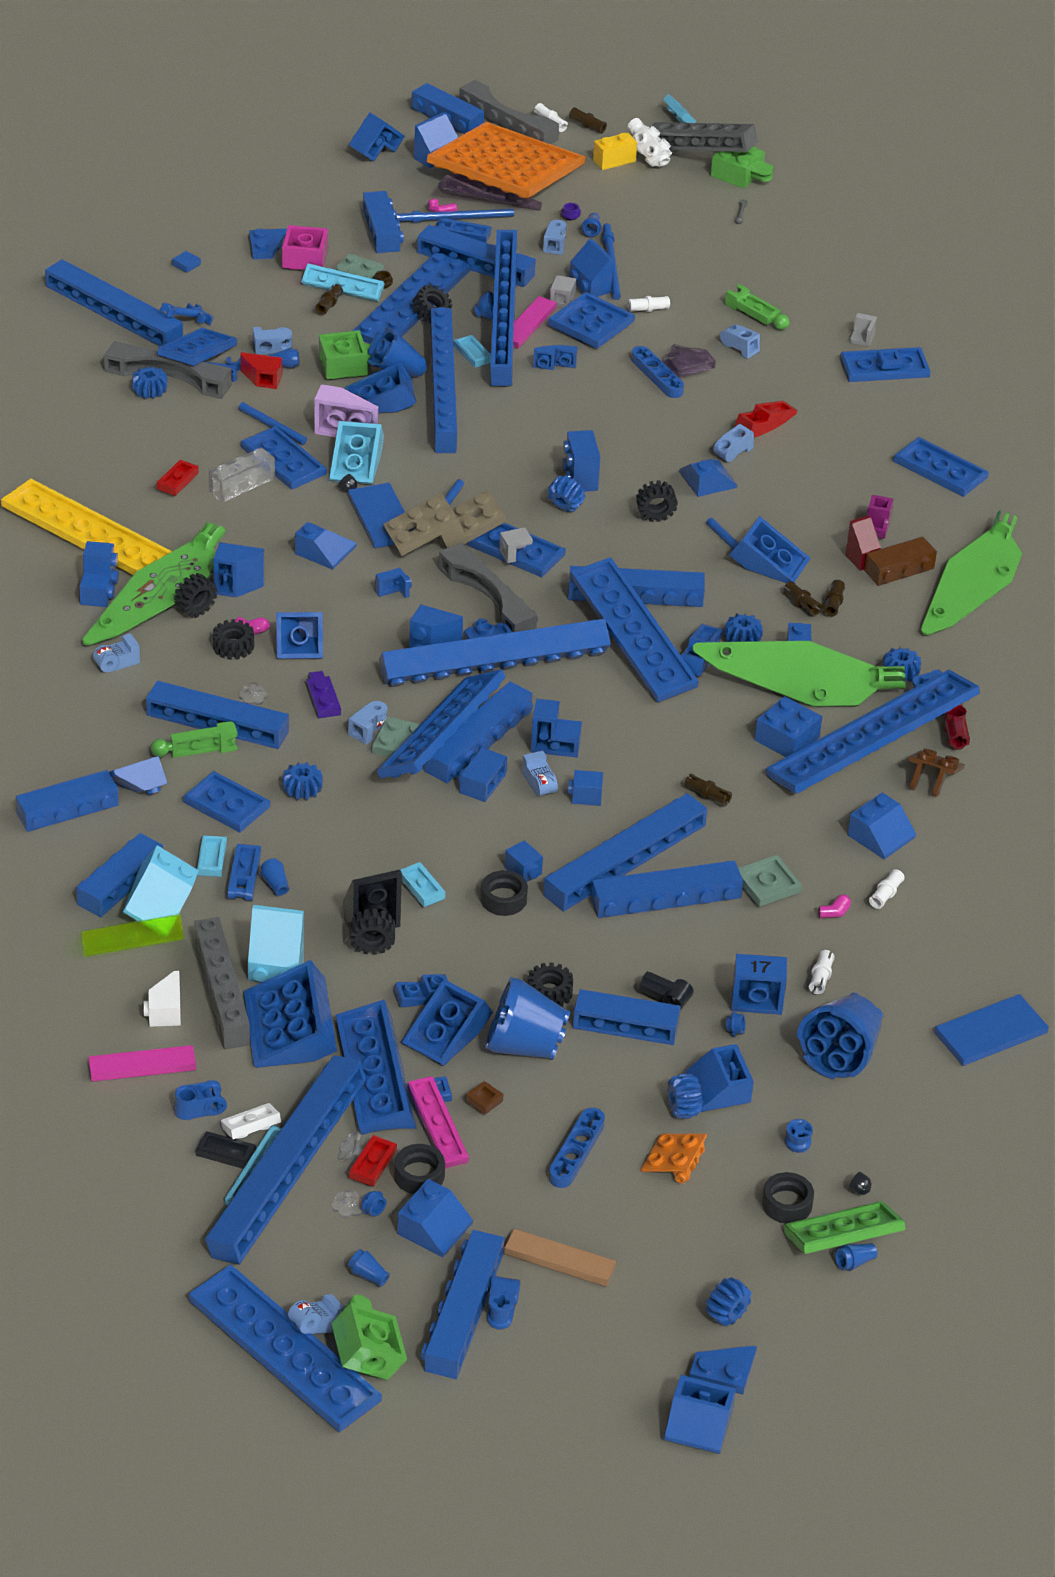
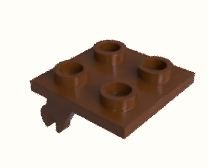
(946, 765)

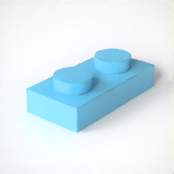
(676, 108)
(422, 884)

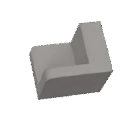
(563, 290)
(863, 329)
(513, 540)

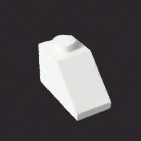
(164, 1002)

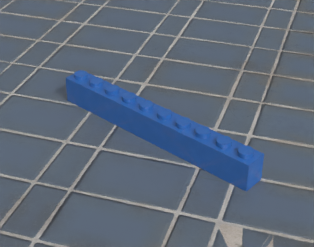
(504, 308)
(443, 381)
(494, 651)
(285, 1160)

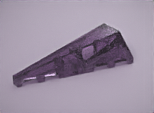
(462, 186)

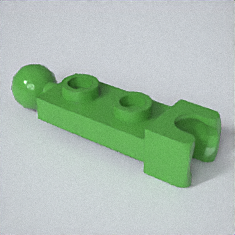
(756, 307)
(198, 741)

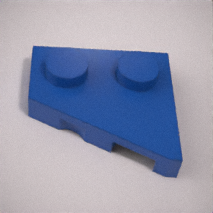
(266, 242)

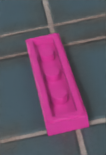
(532, 319)
(142, 1063)
(437, 1121)

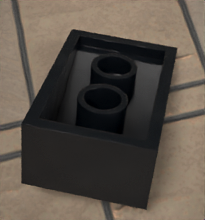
(375, 892)

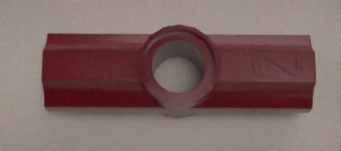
(956, 727)

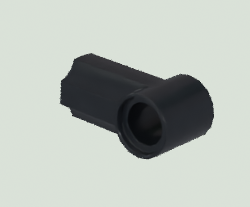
(665, 990)

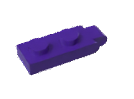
(323, 695)

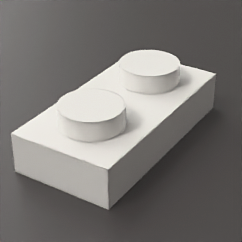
(251, 1121)

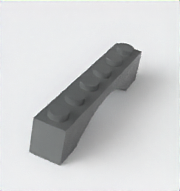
(534, 126)
(205, 377)
(463, 566)

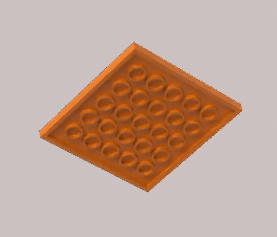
(506, 159)

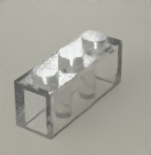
(241, 474)

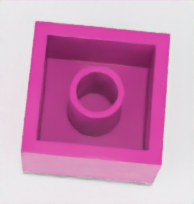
(304, 247)

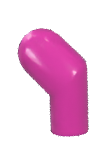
(435, 207)
(259, 624)
(837, 909)

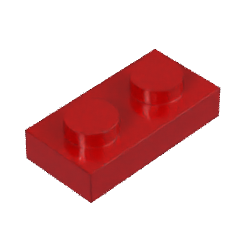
(177, 477)
(373, 1160)

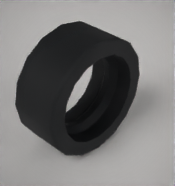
(506, 880)
(414, 1154)
(788, 1182)

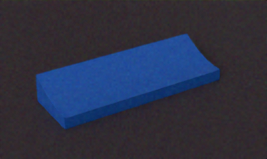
(384, 1098)

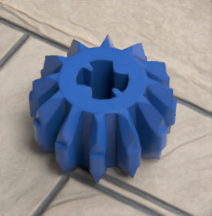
(149, 382)
(566, 493)
(743, 629)
(905, 658)
(302, 781)
(684, 1096)
(728, 1301)

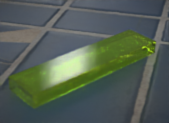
(132, 934)

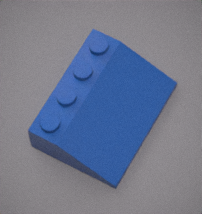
(290, 1018)

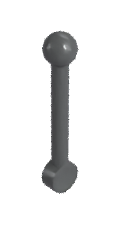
(743, 203)

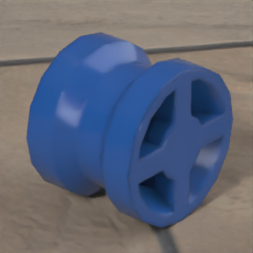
(798, 1135)

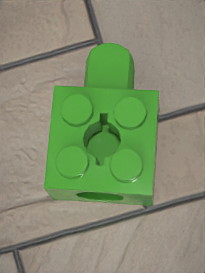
(741, 167)
(343, 354)
(368, 1339)

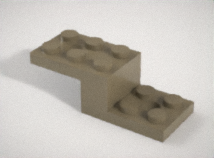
(437, 519)

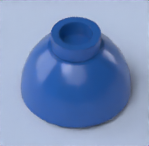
(485, 305)

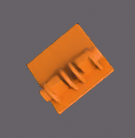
(676, 1154)

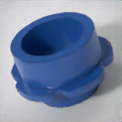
(736, 1023)
(374, 1203)

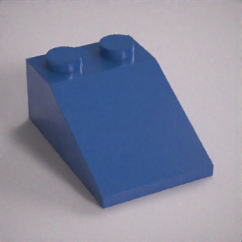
(388, 389)
(769, 553)
(447, 1023)

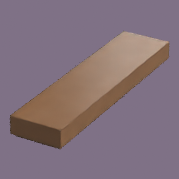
(560, 1257)

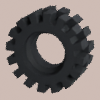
(431, 294)
(658, 510)
(195, 595)
(233, 648)
(372, 941)
(556, 976)

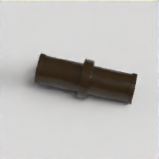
(587, 120)
(329, 299)
(802, 598)
(834, 598)
(708, 789)

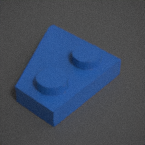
(725, 1366)

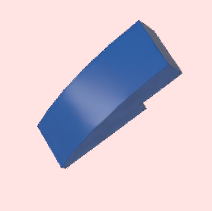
(703, 634)

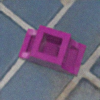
(880, 511)

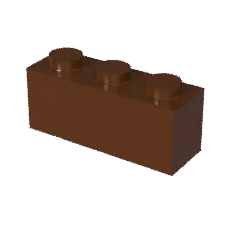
(900, 561)

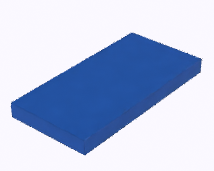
(197, 346)
(865, 366)
(292, 462)
(941, 466)
(375, 507)
(534, 558)
(991, 1029)

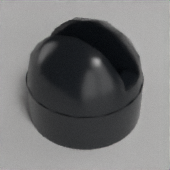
(347, 482)
(860, 1184)

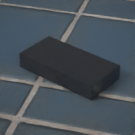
(225, 1150)

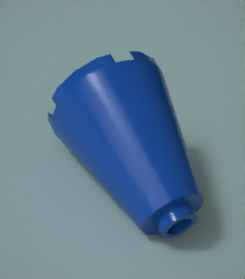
(391, 348)

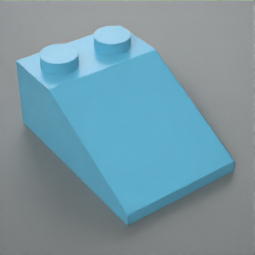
(357, 451)
(160, 886)
(275, 942)

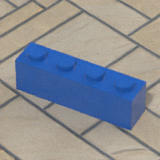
(434, 101)
(382, 222)
(67, 800)
(115, 877)
(626, 1017)

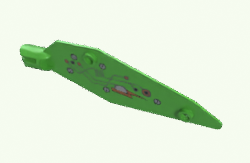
(155, 585)

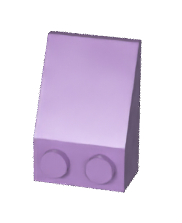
(337, 405)

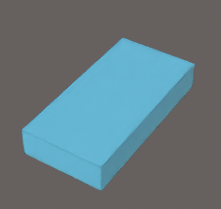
(473, 350)
(212, 856)

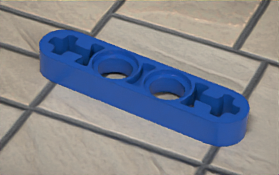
(670, 386)
(577, 1147)

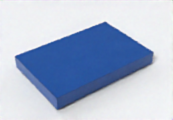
(226, 801)

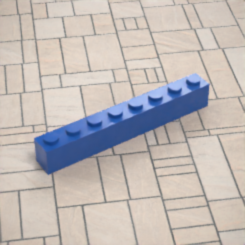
(113, 303)
(625, 851)

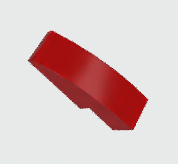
(766, 417)

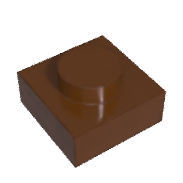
(484, 1097)

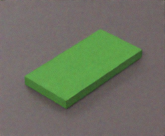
(844, 1227)

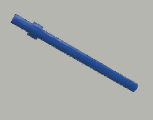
(417, 217)
(608, 240)

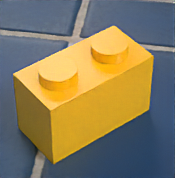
(614, 151)

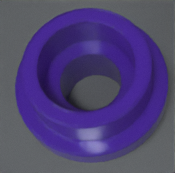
(571, 211)

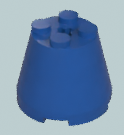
(526, 1022)
(840, 1036)

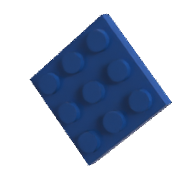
(591, 320)

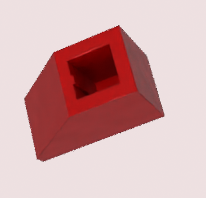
(262, 369)

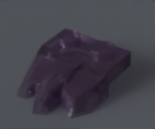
(688, 360)

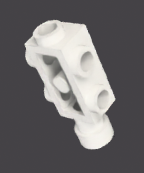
(648, 141)

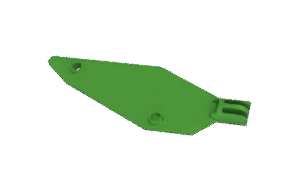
(974, 576)
(802, 670)

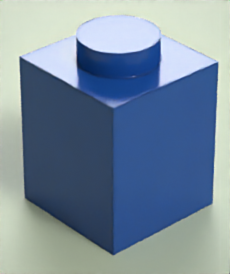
(586, 787)
(524, 860)

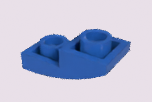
(556, 355)
(418, 993)

